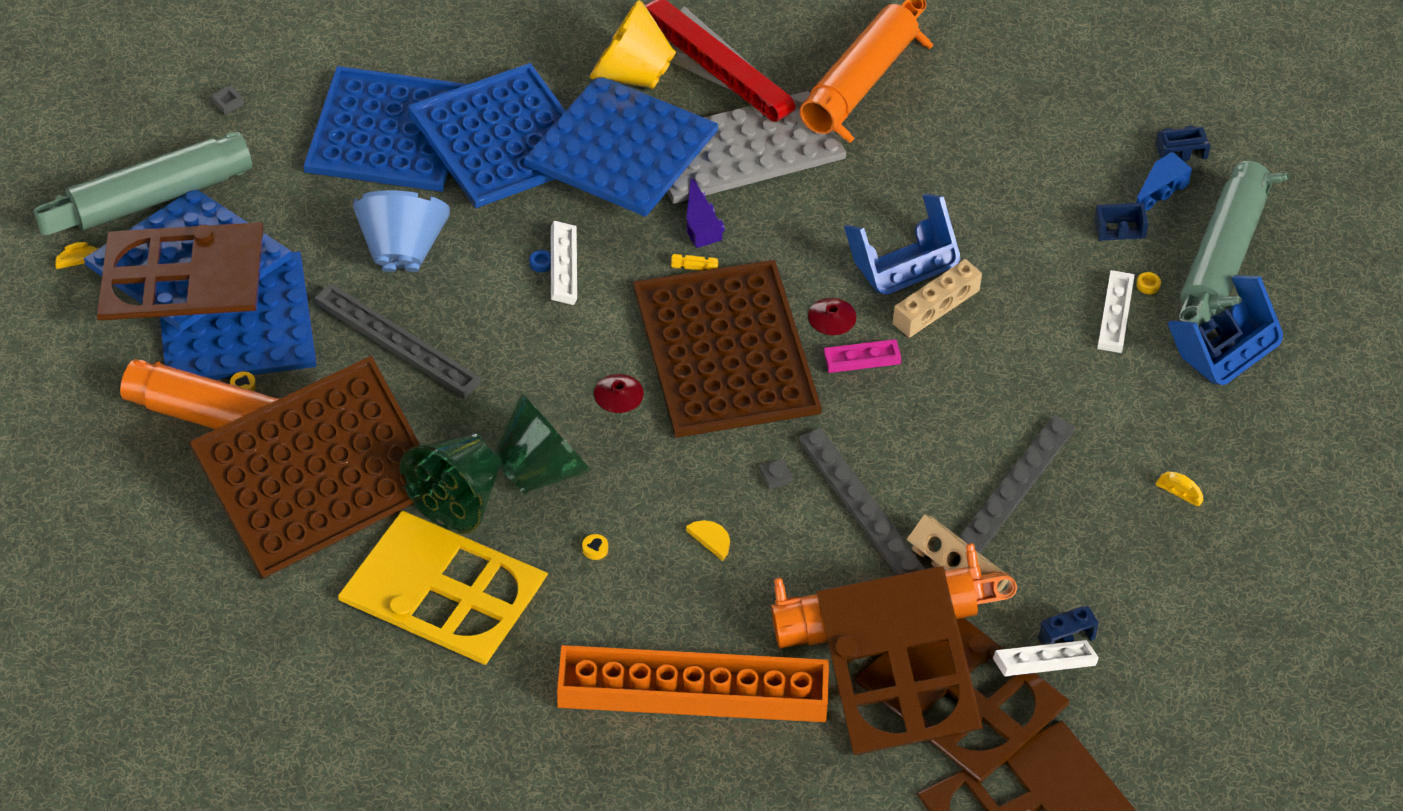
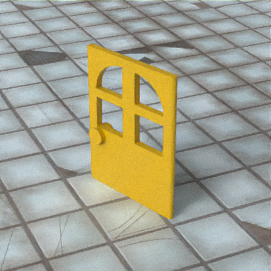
(411, 564)

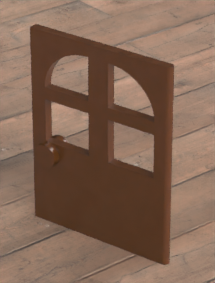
(220, 274)
(889, 619)
(936, 661)
(1052, 770)

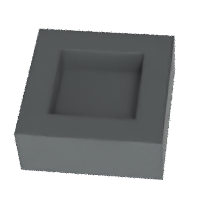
(227, 100)
(776, 474)

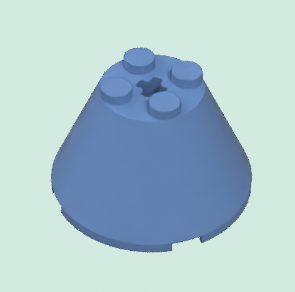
(399, 227)

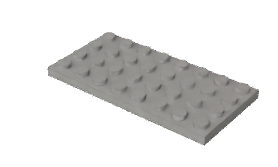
(756, 149)

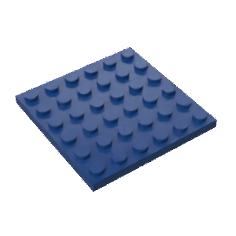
(489, 130)
(370, 133)
(621, 145)
(186, 211)
(255, 342)

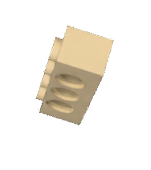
(937, 298)
(931, 530)

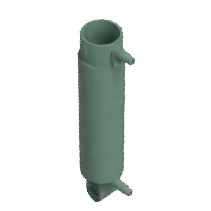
(145, 184)
(1226, 242)

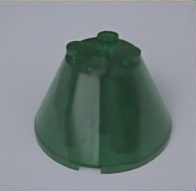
(536, 451)
(451, 480)

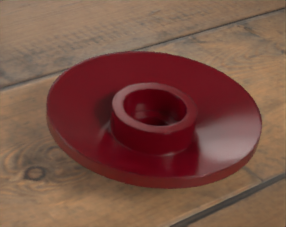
(834, 322)
(618, 400)

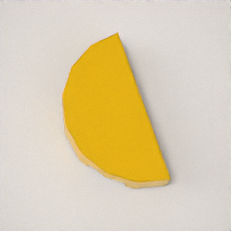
(74, 255)
(1180, 486)
(711, 536)

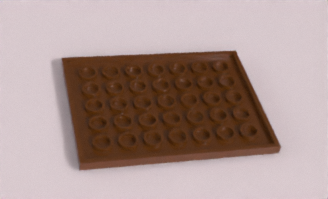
(726, 348)
(310, 466)

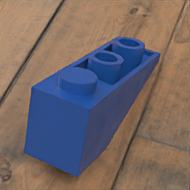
(1164, 178)

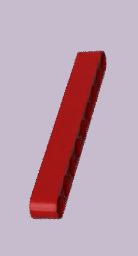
(721, 61)

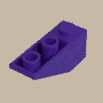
(702, 222)

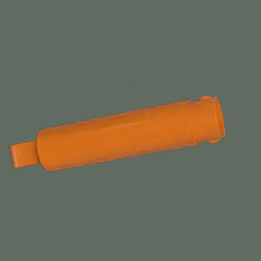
(862, 67)
(188, 394)
(800, 620)

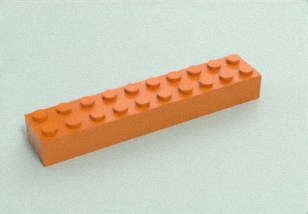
(693, 683)

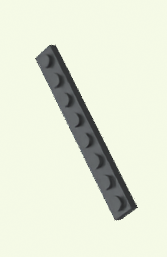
(398, 341)
(1017, 483)
(860, 502)

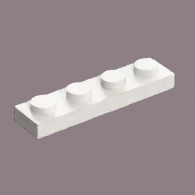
(563, 262)
(1116, 311)
(1045, 658)

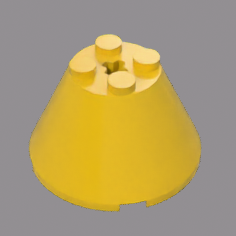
(636, 52)

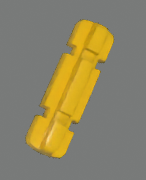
(693, 262)

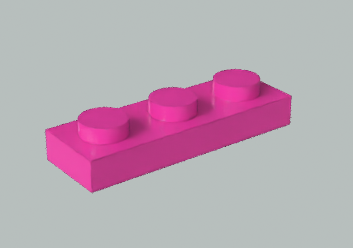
(862, 356)

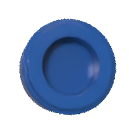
(540, 261)

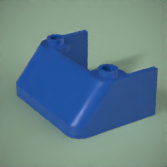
(930, 255)
(1259, 337)

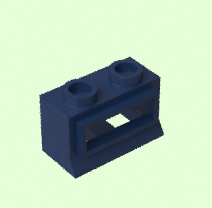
(1184, 141)
(1121, 214)
(1225, 327)
(1068, 623)

